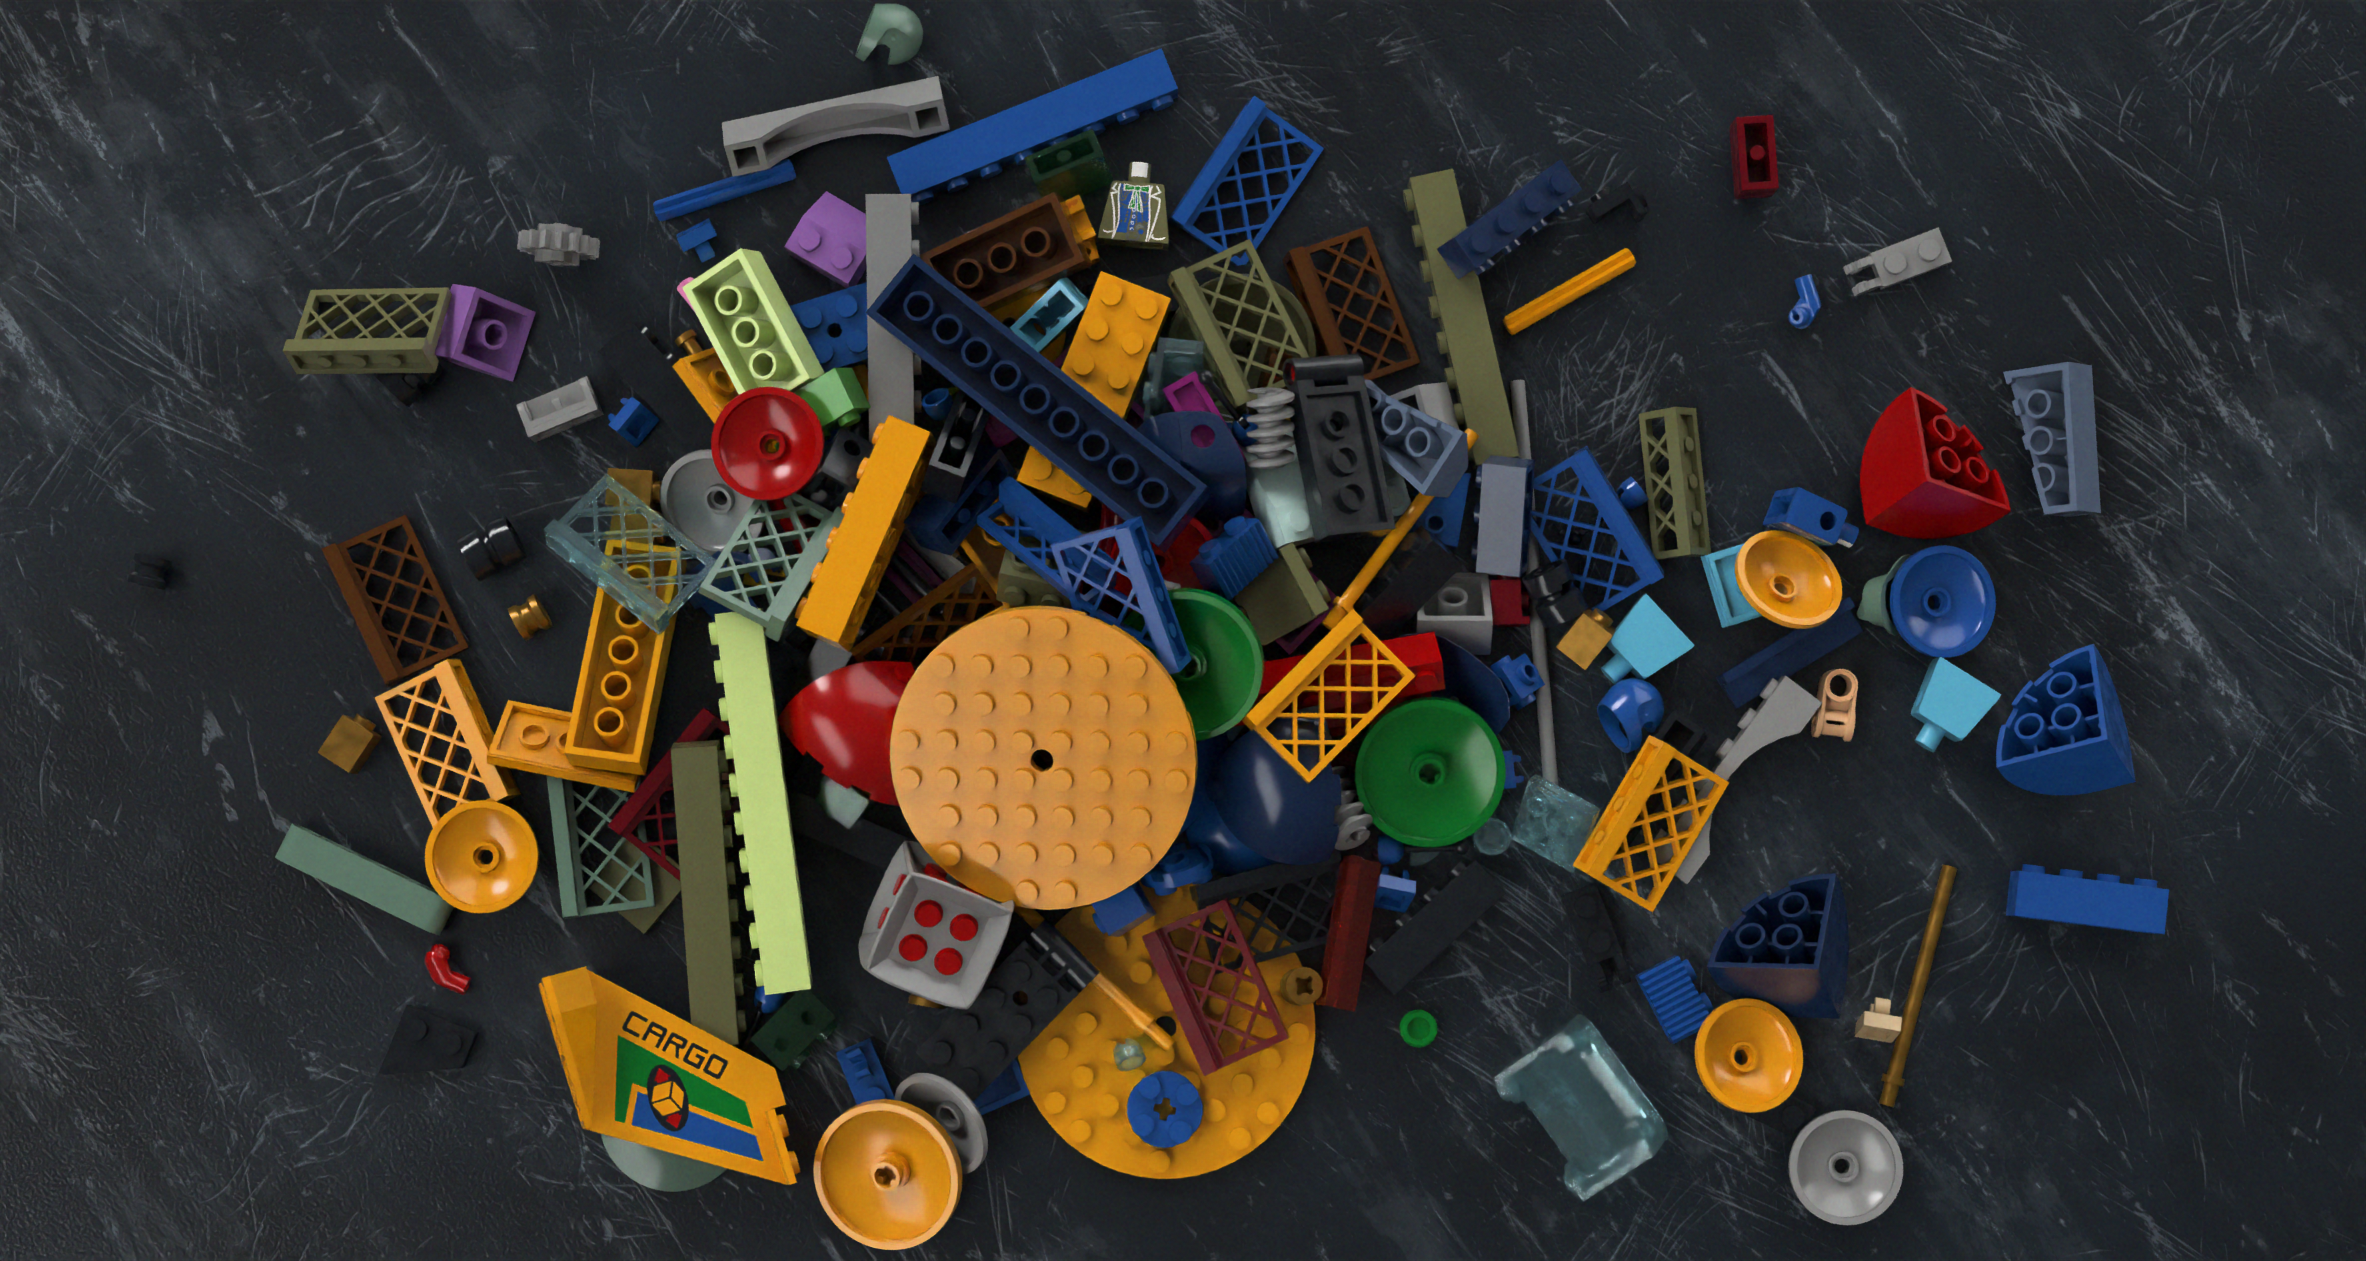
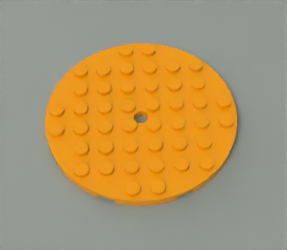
(1056, 686)
(1087, 1096)

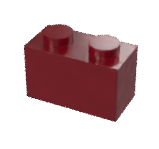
(1754, 157)

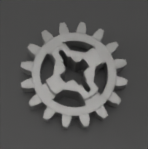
(558, 244)

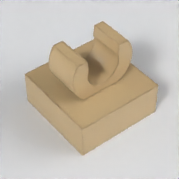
(1877, 1022)

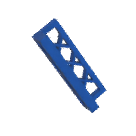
(1046, 526)

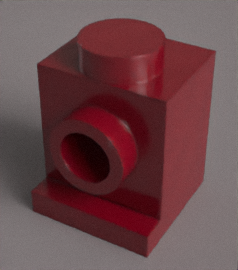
(1508, 602)

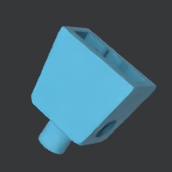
(1053, 312)
(1644, 642)
(1950, 704)

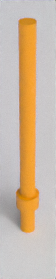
(1141, 1019)

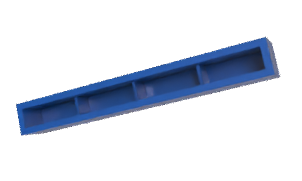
(1033, 126)

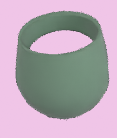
(894, 27)

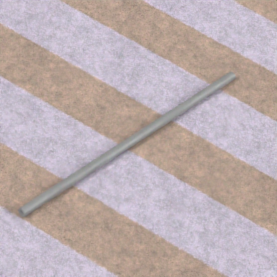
(1538, 632)

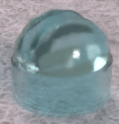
(1129, 1055)

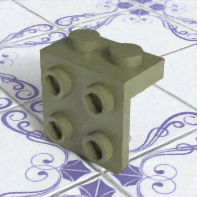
(1022, 585)
(1283, 595)

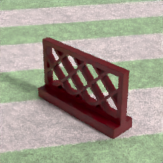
(656, 784)
(1185, 998)

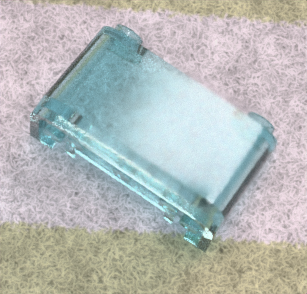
(1585, 1105)

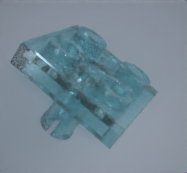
(1560, 816)

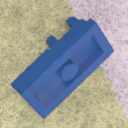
(865, 1072)

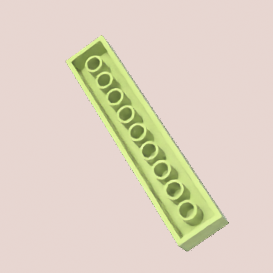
(763, 802)

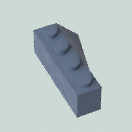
(2060, 434)
(1418, 445)

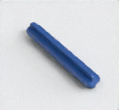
(723, 190)

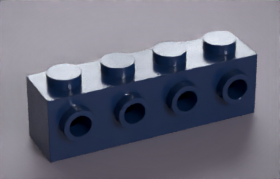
(1509, 219)

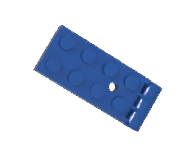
(842, 310)

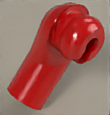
(441, 972)

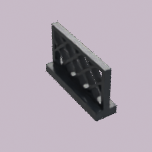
(1256, 881)

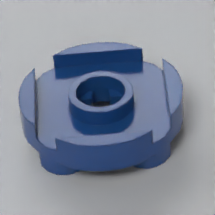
(1179, 868)
(1146, 1121)

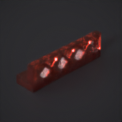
(1348, 932)

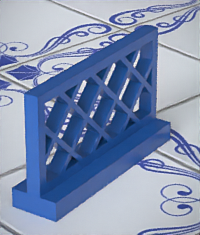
(1220, 163)
(1616, 518)
(1147, 586)

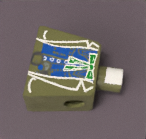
(1135, 212)

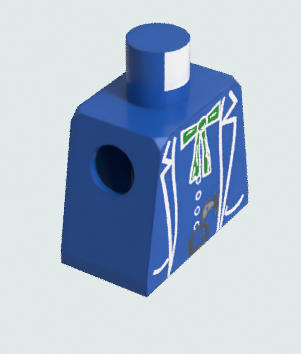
(1810, 517)

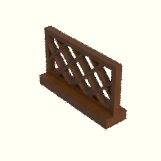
(1312, 296)
(365, 614)
(918, 615)

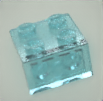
(1169, 364)

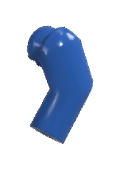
(1808, 304)

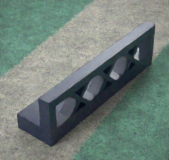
(1788, 655)

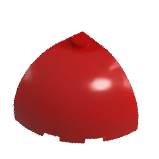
(1927, 473)
(849, 724)

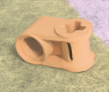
(1835, 707)

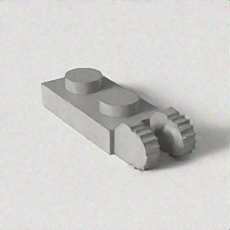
(1901, 261)

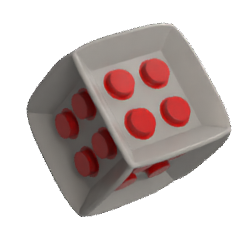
(932, 931)

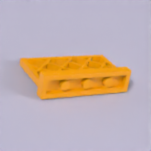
(1305, 673)
(470, 723)
(1630, 802)

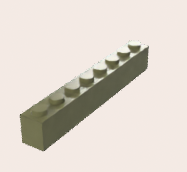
(1462, 319)
(706, 889)

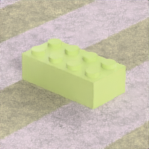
(752, 325)

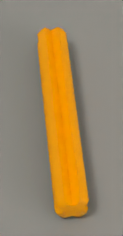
(1569, 291)

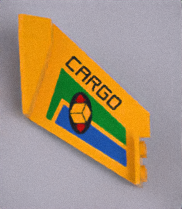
(665, 1080)

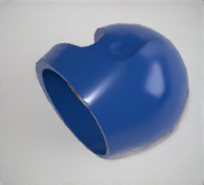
(1636, 706)

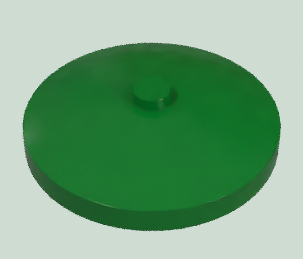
(1225, 660)
(1429, 772)

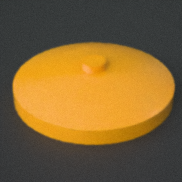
(887, 1174)

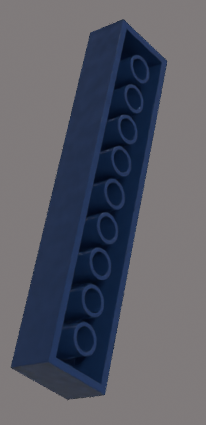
(1038, 402)

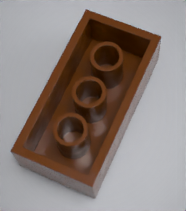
(1013, 254)

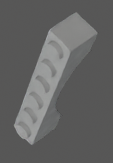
(900, 109)
(1780, 714)

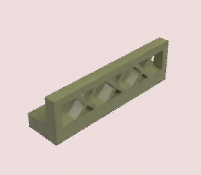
(1686, 482)

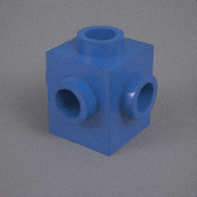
(1519, 679)

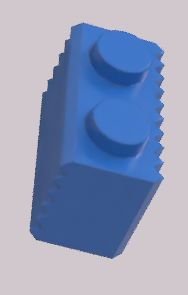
(1234, 557)
(1675, 998)

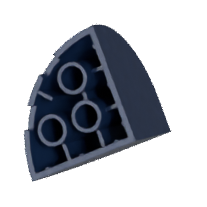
(1270, 803)
(1788, 949)

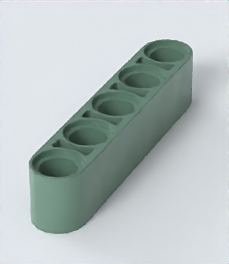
(364, 879)

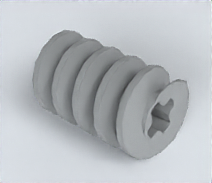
(1271, 428)
(1350, 815)

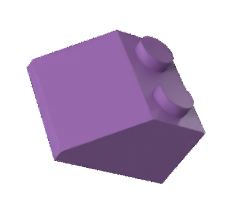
(831, 240)
(484, 332)

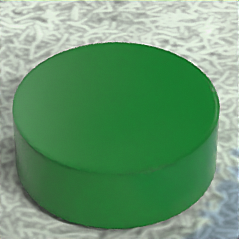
(1418, 1028)

